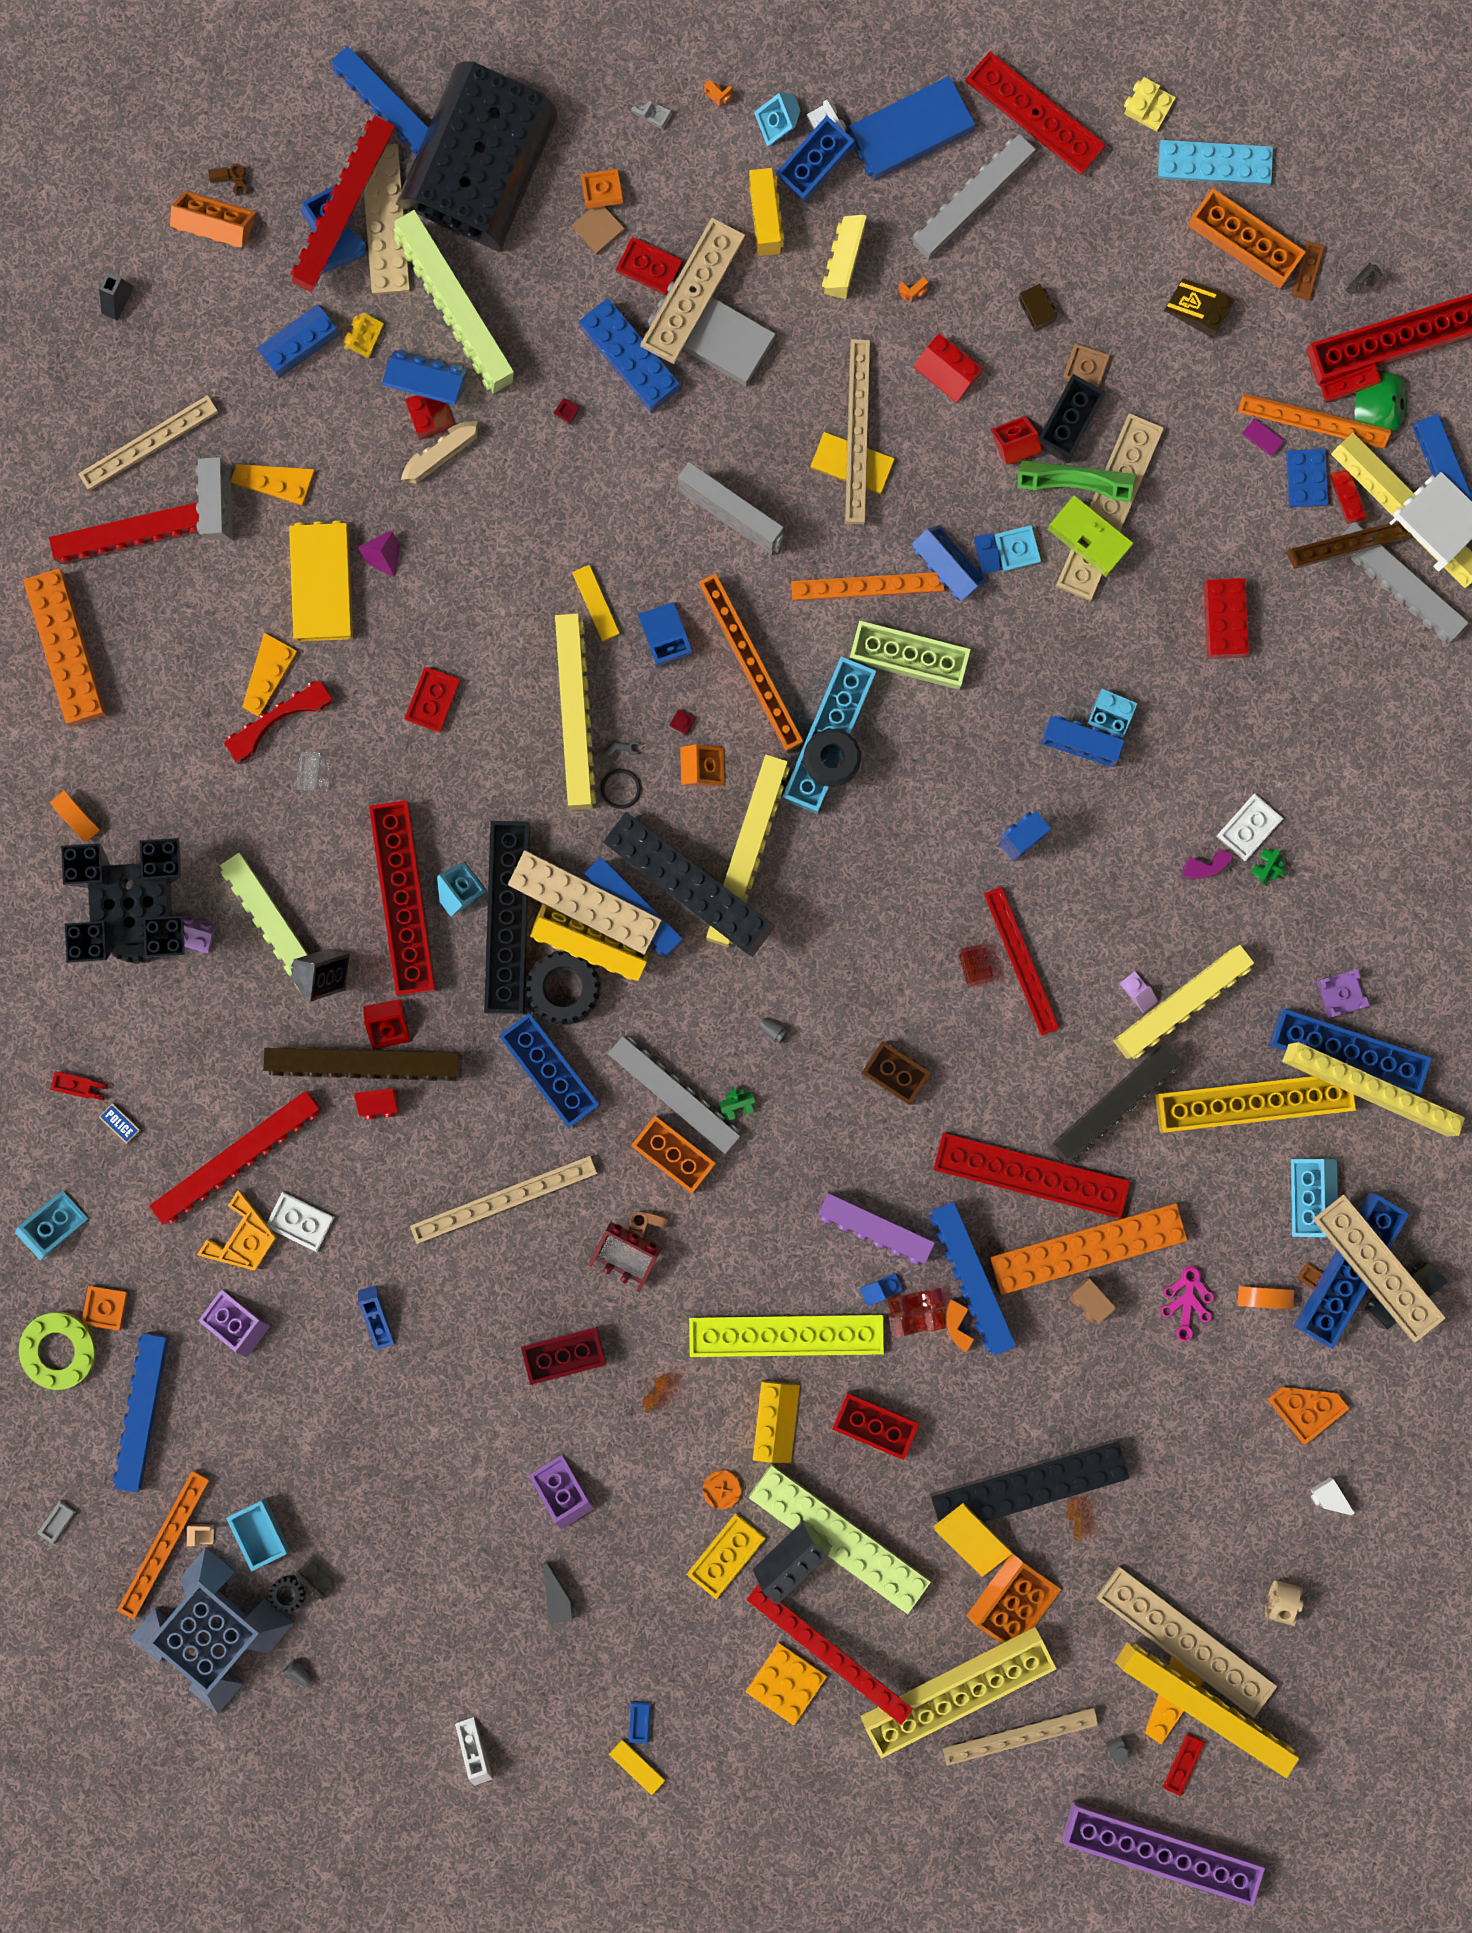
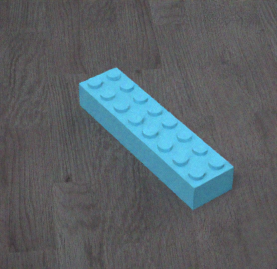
(837, 711)

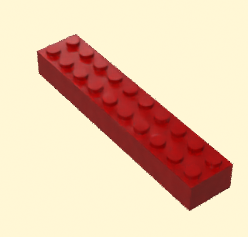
(1392, 339)
(402, 898)

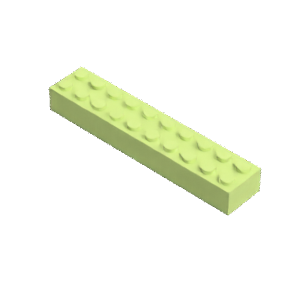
(453, 302)
(850, 1544)

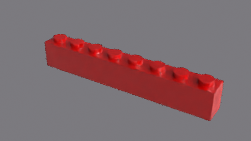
(124, 533)

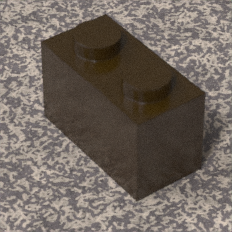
(1037, 307)

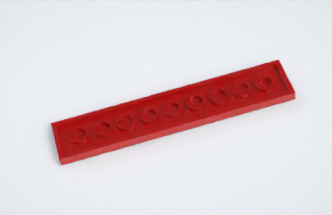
(1031, 1175)

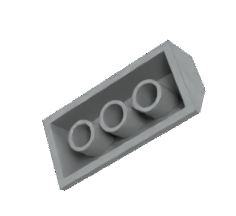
(214, 499)

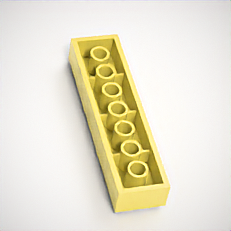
(1185, 1000)

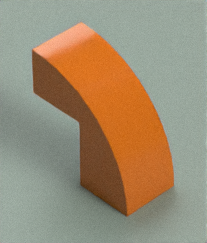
(74, 816)
(1266, 1297)
(953, 1317)

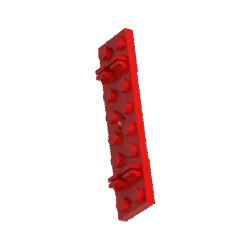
(1050, 127)

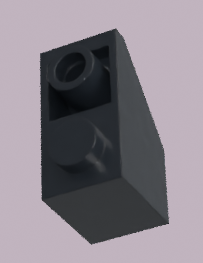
(114, 295)

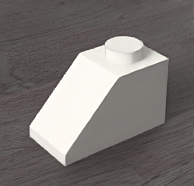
(1330, 1497)

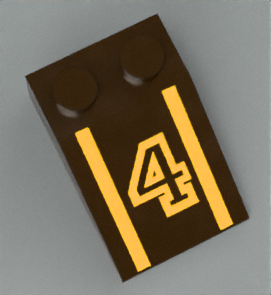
(1199, 306)

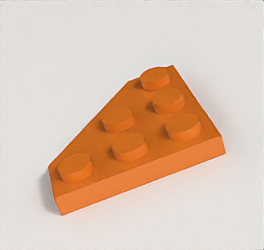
(1307, 1410)

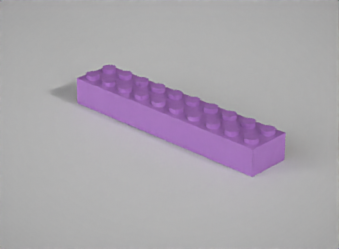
(1163, 1853)

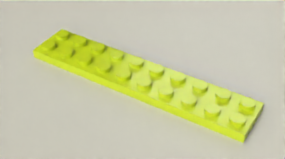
(786, 1335)

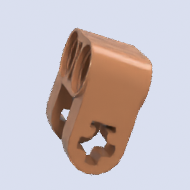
(649, 1218)

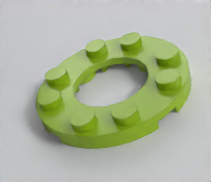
(82, 1341)

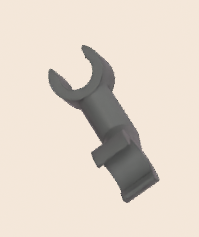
(605, 756)

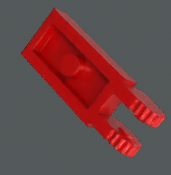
(76, 1085)

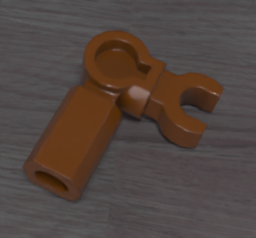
(236, 172)

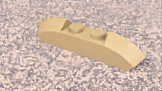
(433, 457)

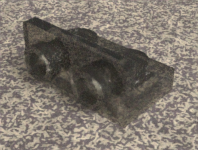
(1369, 275)
(317, 1578)

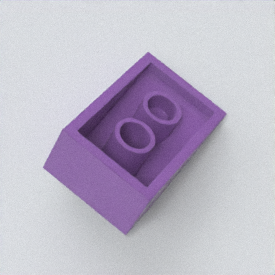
(234, 1324)
(561, 1492)

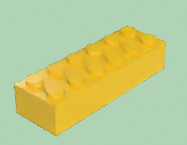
(585, 942)

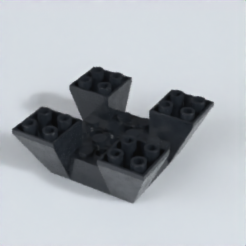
(152, 878)

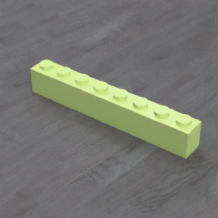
(264, 910)

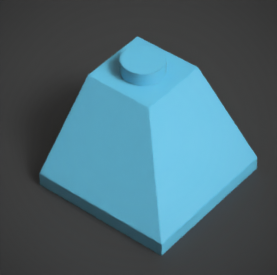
(778, 117)
(458, 889)

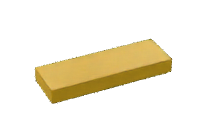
(637, 1767)

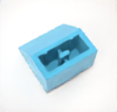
(1112, 713)

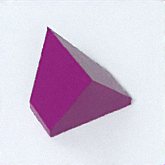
(382, 553)

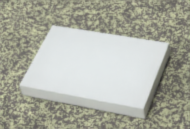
(1249, 827)
(300, 1221)

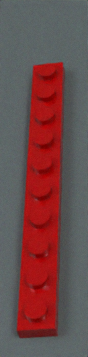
(831, 1656)

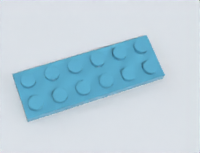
(1215, 162)

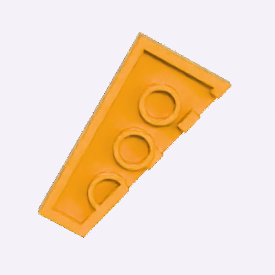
(278, 482)
(269, 669)
(1165, 1713)

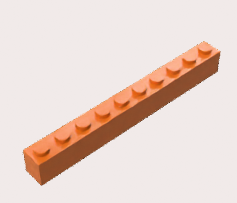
(750, 663)

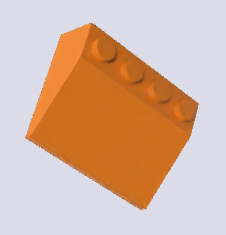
(1013, 1600)

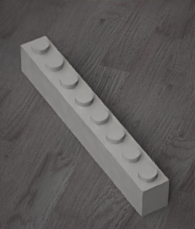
(973, 196)
(1409, 590)
(674, 1095)

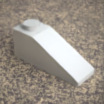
(473, 1752)

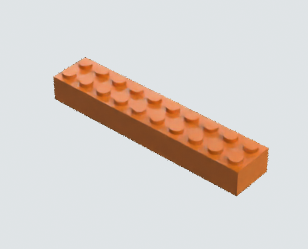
(1087, 1248)

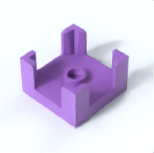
(1342, 993)

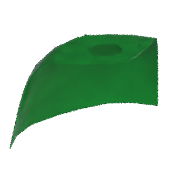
(1375, 403)

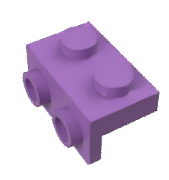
(198, 934)

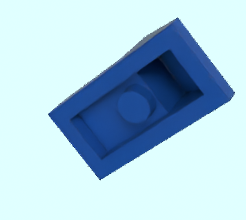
(987, 553)
(881, 1289)

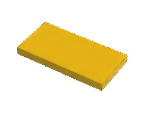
(832, 460)
(972, 1539)
(725, 1556)

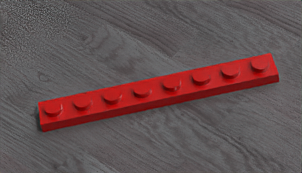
(1020, 961)

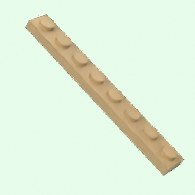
(148, 443)
(1018, 1737)

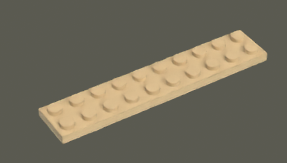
(1130, 456)
(1186, 1642)

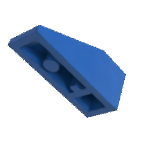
(346, 251)
(375, 1317)

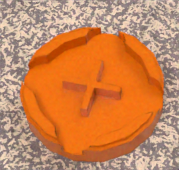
(721, 1489)

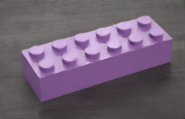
(876, 1228)

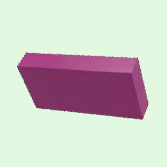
(1262, 437)

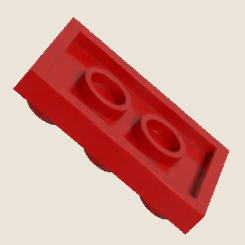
(648, 265)
(432, 699)

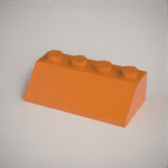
(212, 219)

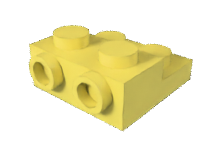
(1148, 104)

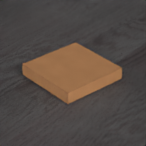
(597, 228)
(1086, 364)

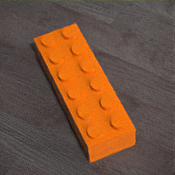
(1246, 238)

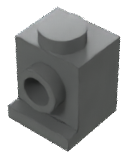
(1119, 1750)

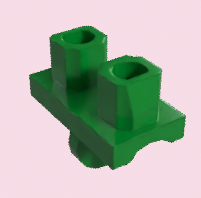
(1272, 859)
(736, 1100)

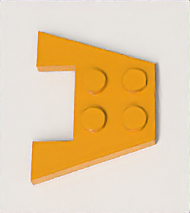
(248, 1242)

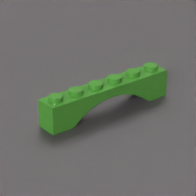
(1045, 475)

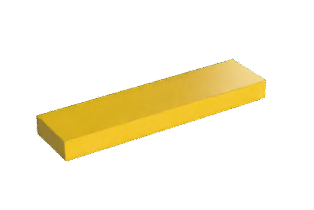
(595, 603)

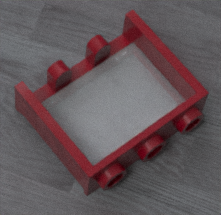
(626, 1254)

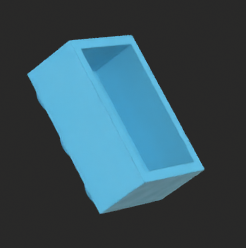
(258, 1534)

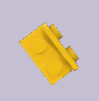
(363, 334)

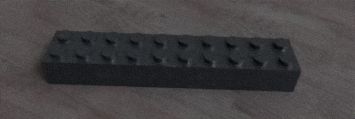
(689, 884)
(506, 921)
(1036, 1483)

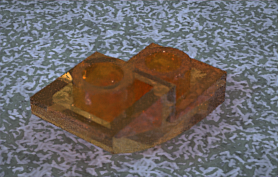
(652, 1398)

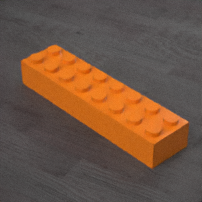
(65, 647)

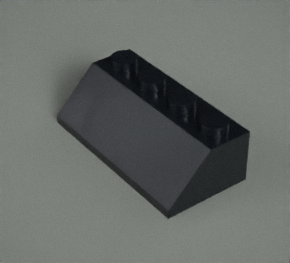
(1070, 418)
(320, 973)
(1425, 1276)
(791, 1561)

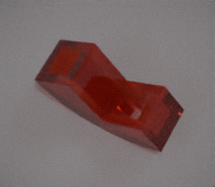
(915, 1302)
(917, 1323)

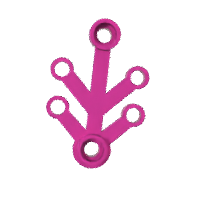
(1187, 1299)

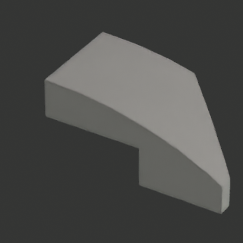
(653, 114)

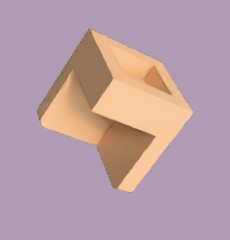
(200, 1534)

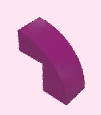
(1197, 870)

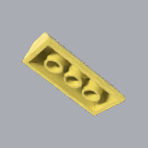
(845, 256)

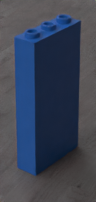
(911, 128)

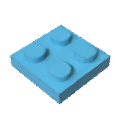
(1017, 548)

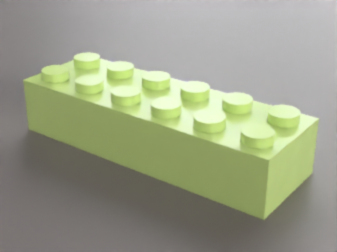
(909, 655)

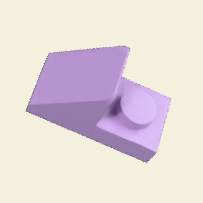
(1139, 992)

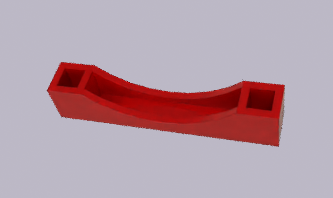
(245, 743)

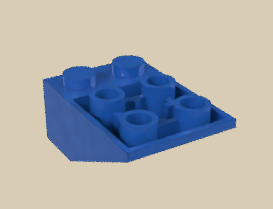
(665, 634)

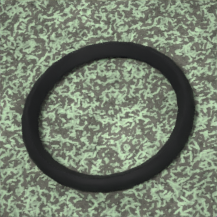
(603, 787)

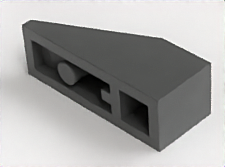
(558, 1600)

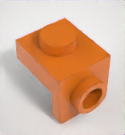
(916, 290)

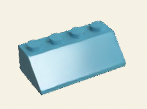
(1312, 1191)

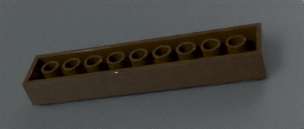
(358, 1063)

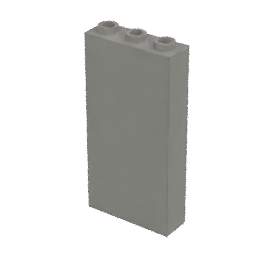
(726, 340)
(730, 509)

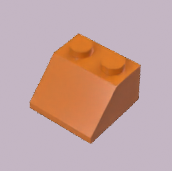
(702, 765)

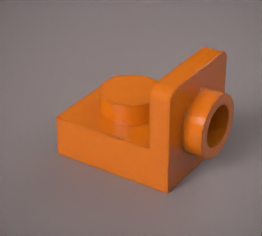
(715, 92)

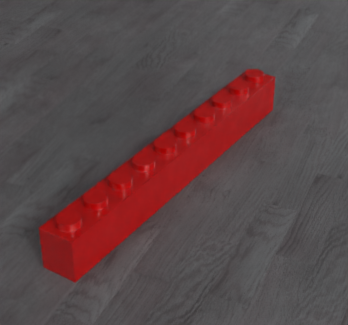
(342, 204)
(235, 1157)

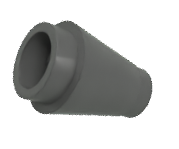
(774, 1030)
(296, 1673)

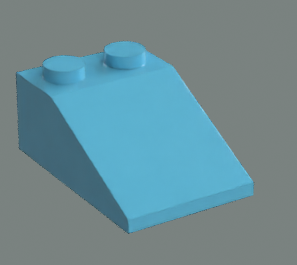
(51, 1225)

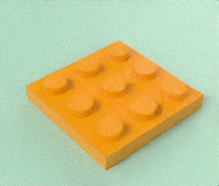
(786, 1683)

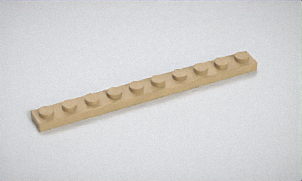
(857, 432)
(503, 1199)

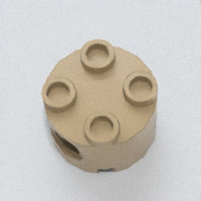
(1284, 1602)

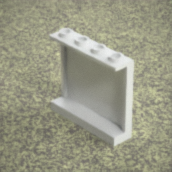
(1438, 518)

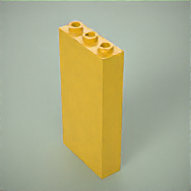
(321, 581)

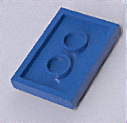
(1307, 478)

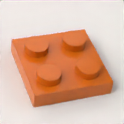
(601, 188)
(104, 1307)

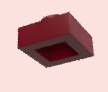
(566, 411)
(682, 722)

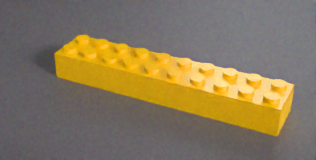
(1250, 1103)
(1209, 1711)

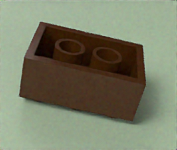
(895, 1073)

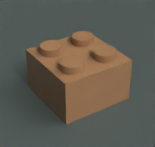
(1091, 1300)

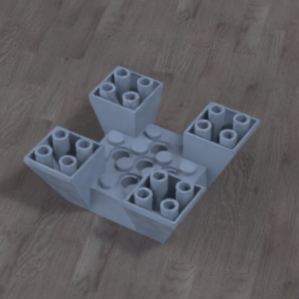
(209, 1669)

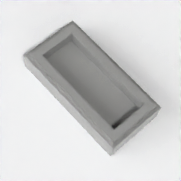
(56, 1522)

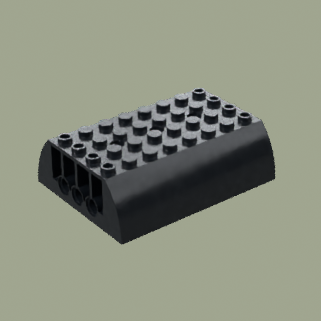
(496, 175)

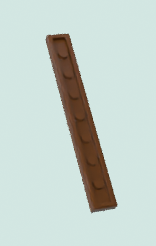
(1347, 544)

